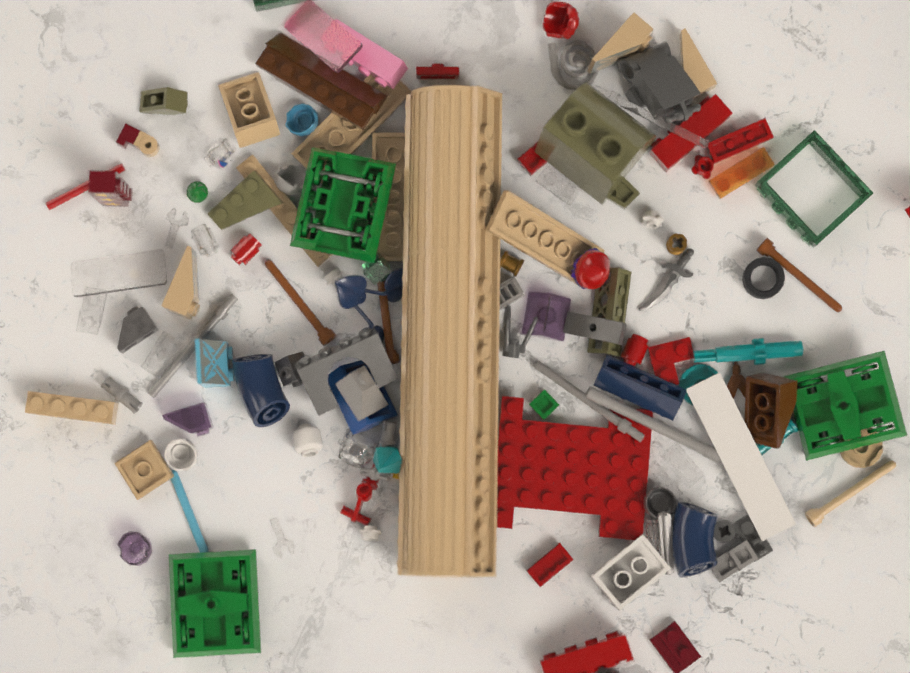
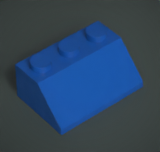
(373, 420)

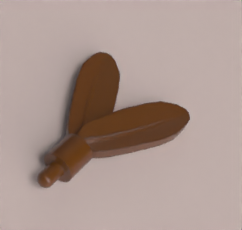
(736, 381)

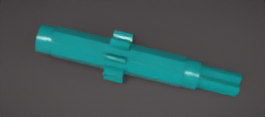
(756, 351)

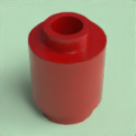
(245, 249)
(634, 350)

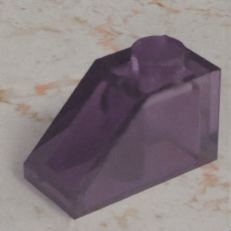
(192, 419)

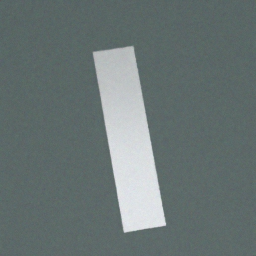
(741, 457)

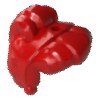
(560, 20)

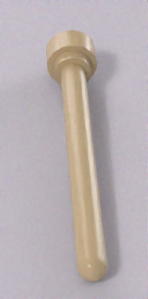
(816, 515)

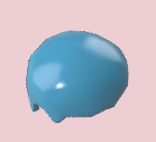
(302, 120)

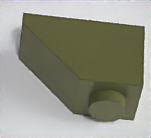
(163, 101)

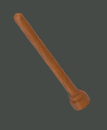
(768, 249)
(325, 335)
(393, 356)

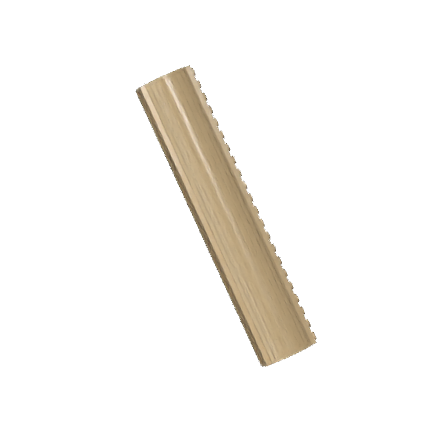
(450, 333)

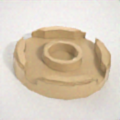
(857, 458)

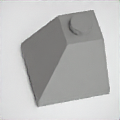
(361, 393)

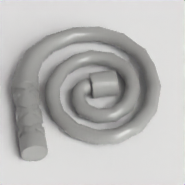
(555, 70)

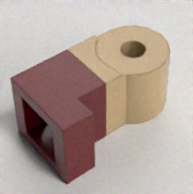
(138, 139)

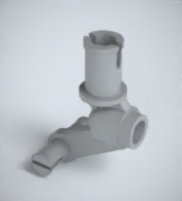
(387, 440)

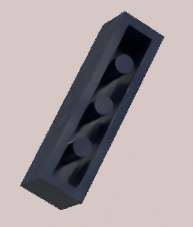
(640, 387)

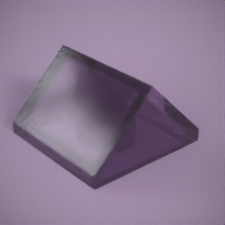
(551, 315)

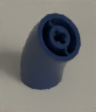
(260, 389)
(693, 539)

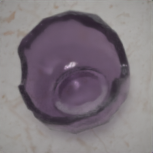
(135, 548)

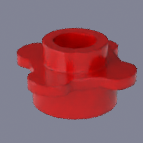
(706, 162)

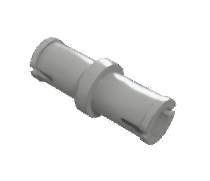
(121, 395)

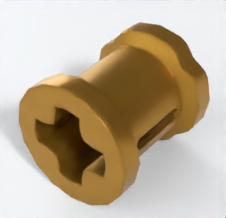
(676, 251)
(511, 263)

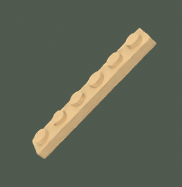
(284, 212)

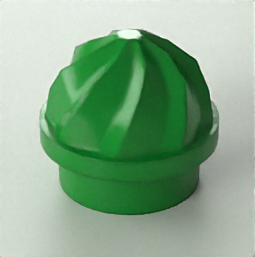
(197, 192)

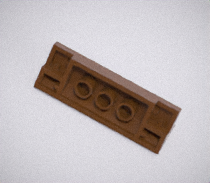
(311, 77)

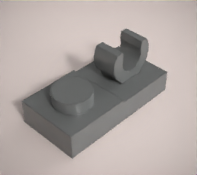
(747, 531)

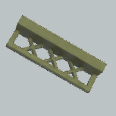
(614, 309)

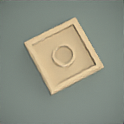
(144, 469)

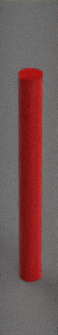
(77, 190)

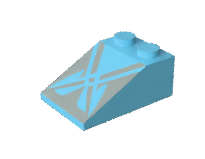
(213, 363)

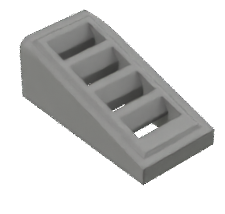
(519, 292)

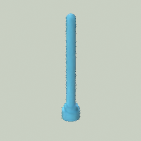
(189, 512)

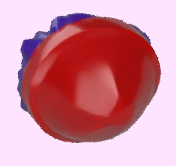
(591, 269)

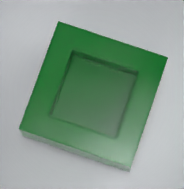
(544, 404)

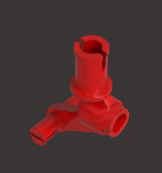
(364, 494)

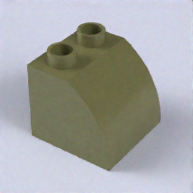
(593, 142)

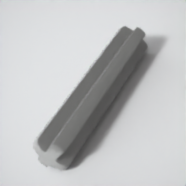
(665, 539)

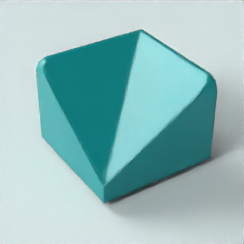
(387, 460)

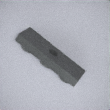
(585, 326)

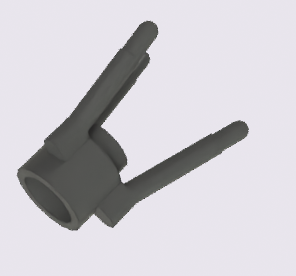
(511, 346)

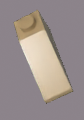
(695, 65)

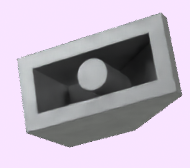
(135, 328)

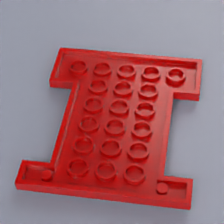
(572, 470)

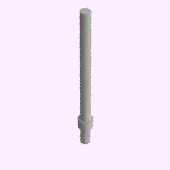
(220, 313)
(622, 424)

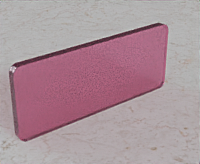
(323, 36)

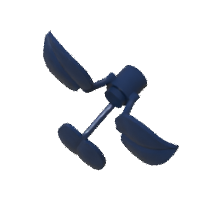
(353, 291)

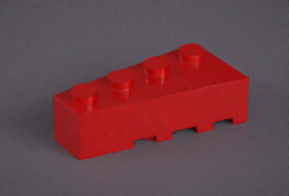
(591, 656)

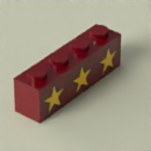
(109, 188)

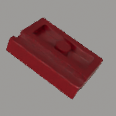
(675, 647)

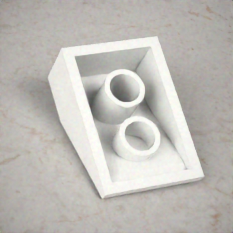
(630, 572)

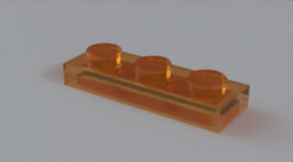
(741, 173)

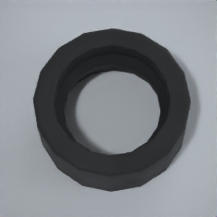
(763, 261)

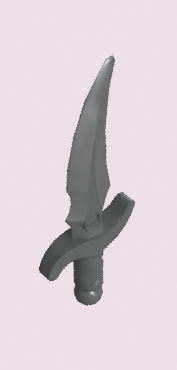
(669, 280)

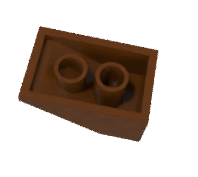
(769, 407)

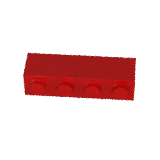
(702, 123)

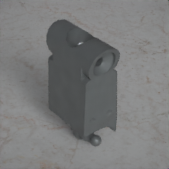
(661, 83)

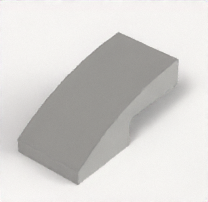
(734, 560)

